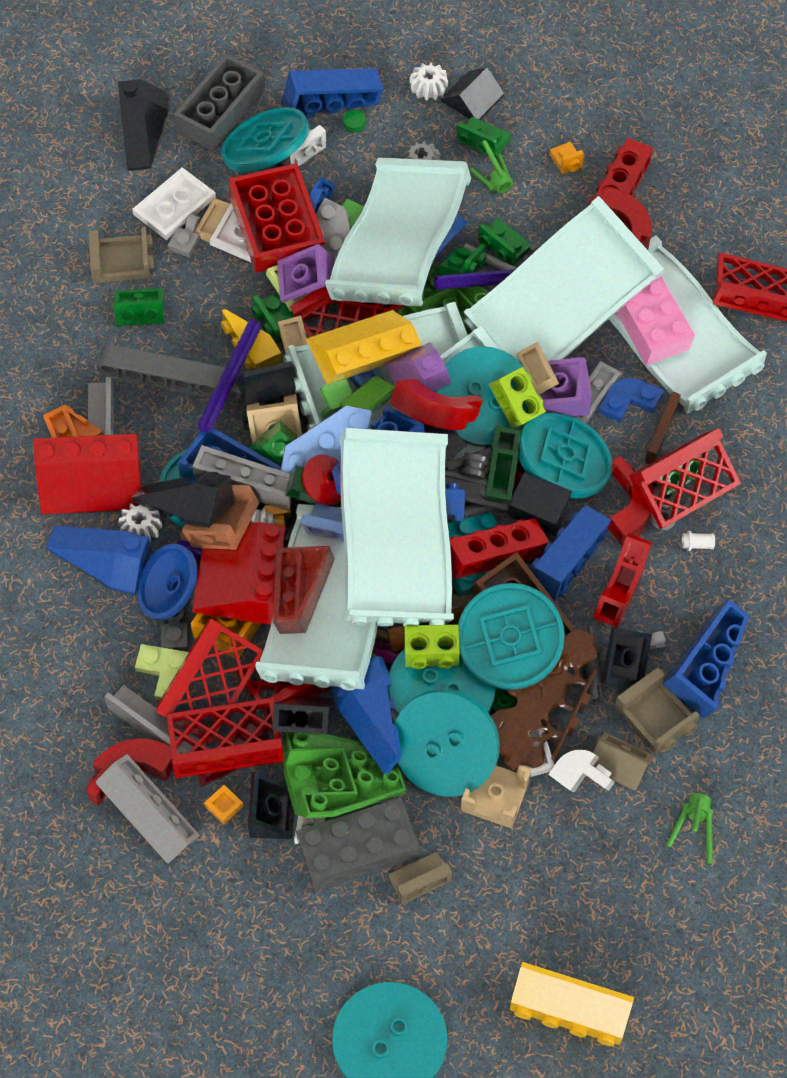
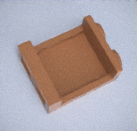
(230, 527)

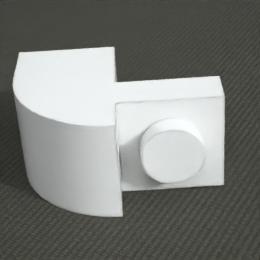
(574, 767)

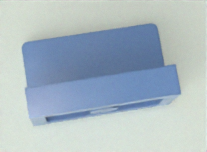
(324, 522)

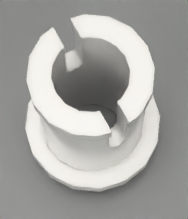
(698, 541)

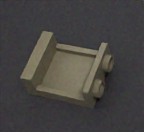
(120, 257)
(656, 712)

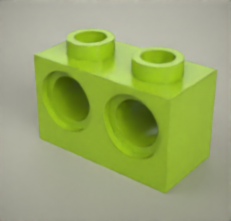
(512, 400)
(431, 639)

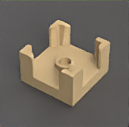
(265, 416)
(498, 796)

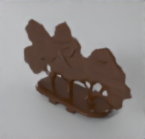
(538, 700)

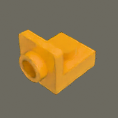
(567, 158)

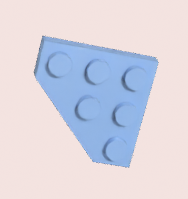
(324, 437)

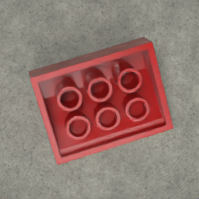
(274, 214)
(87, 472)
(241, 580)

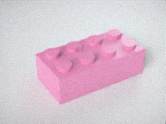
(656, 323)

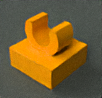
(278, 514)
(223, 804)

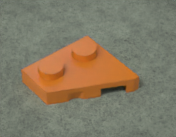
(66, 423)

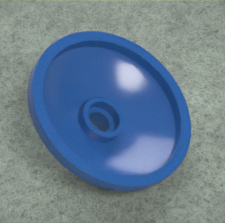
(167, 581)

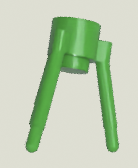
(500, 177)
(698, 811)

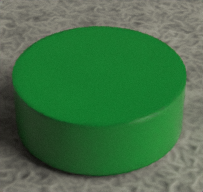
(354, 121)

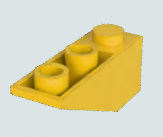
(264, 350)

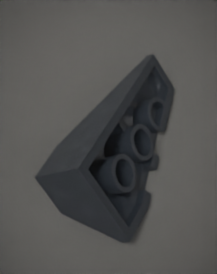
(143, 118)
(194, 499)

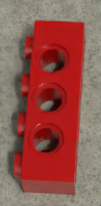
(627, 170)
(489, 548)

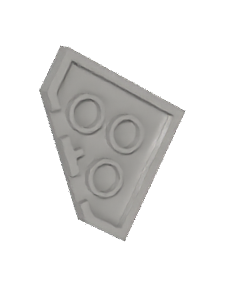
(334, 225)

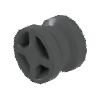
(475, 465)

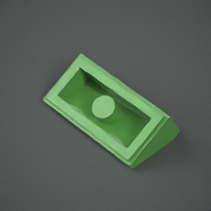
(370, 394)

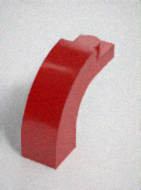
(631, 213)
(433, 408)
(637, 514)
(624, 580)
(148, 754)

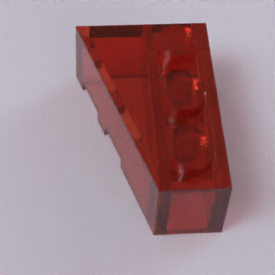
(298, 585)

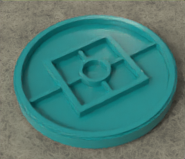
(265, 139)
(470, 375)
(565, 453)
(510, 636)
(411, 682)
(447, 742)
(389, 1034)

